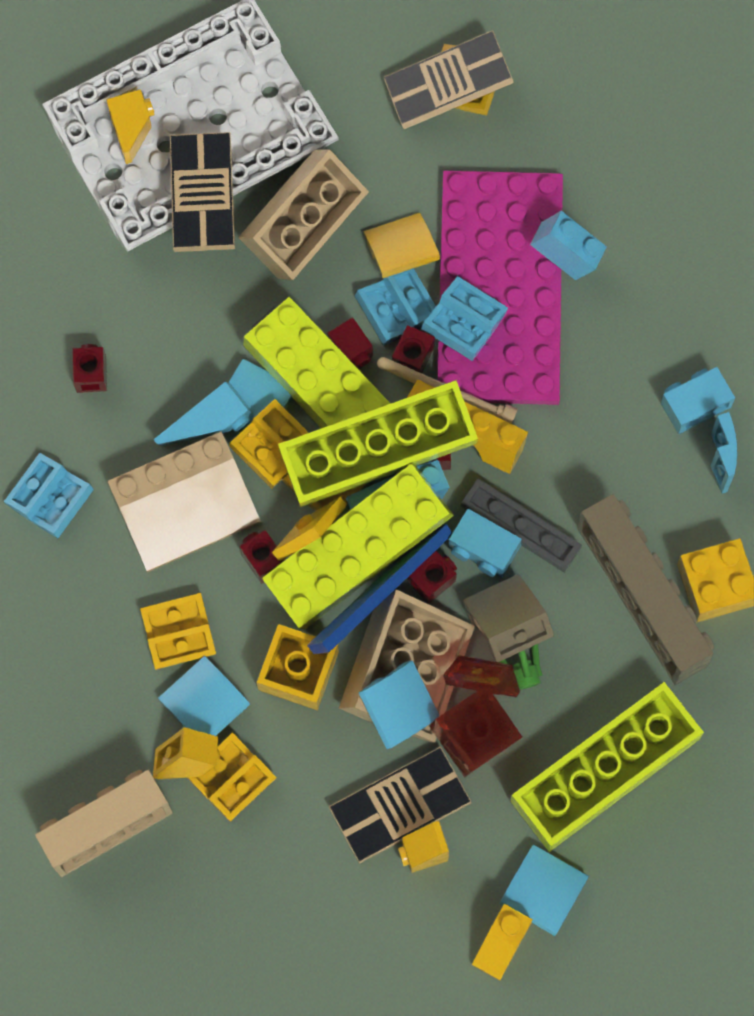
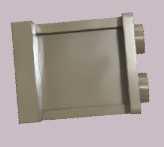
(509, 617)

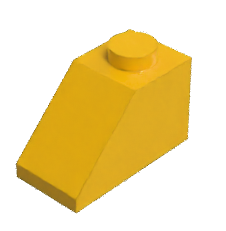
(131, 121)
(186, 755)
(424, 848)
(502, 942)

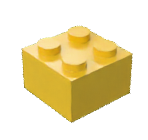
(717, 579)
(293, 669)

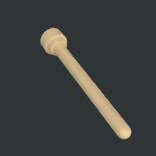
(505, 412)

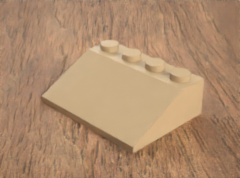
(184, 501)
(402, 632)

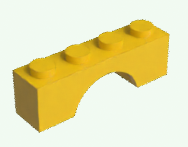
(498, 440)

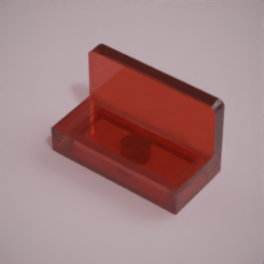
(482, 676)

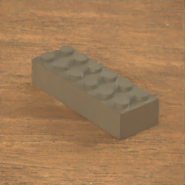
(645, 589)

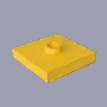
(309, 528)

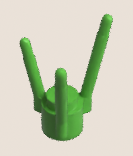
(526, 673)

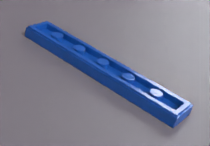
(378, 591)

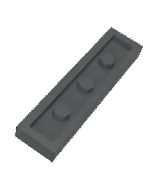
(535, 533)

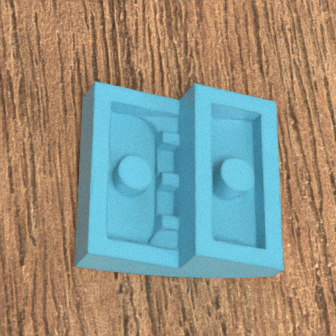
(395, 304)
(464, 318)
(257, 388)
(726, 454)
(48, 495)
(204, 699)
(399, 704)
(544, 889)

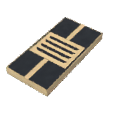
(448, 79)
(202, 192)
(399, 804)

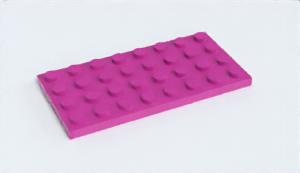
(487, 243)

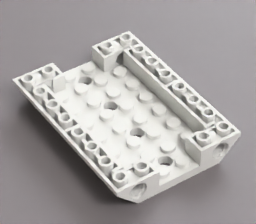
(190, 78)

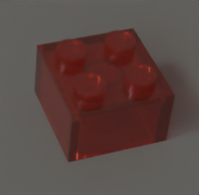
(475, 731)

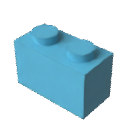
(568, 245)
(697, 399)
(484, 544)

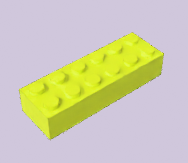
(311, 366)
(378, 443)
(358, 546)
(606, 766)

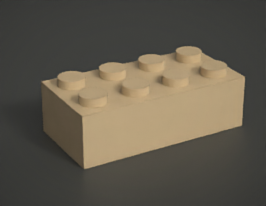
(303, 214)
(103, 822)

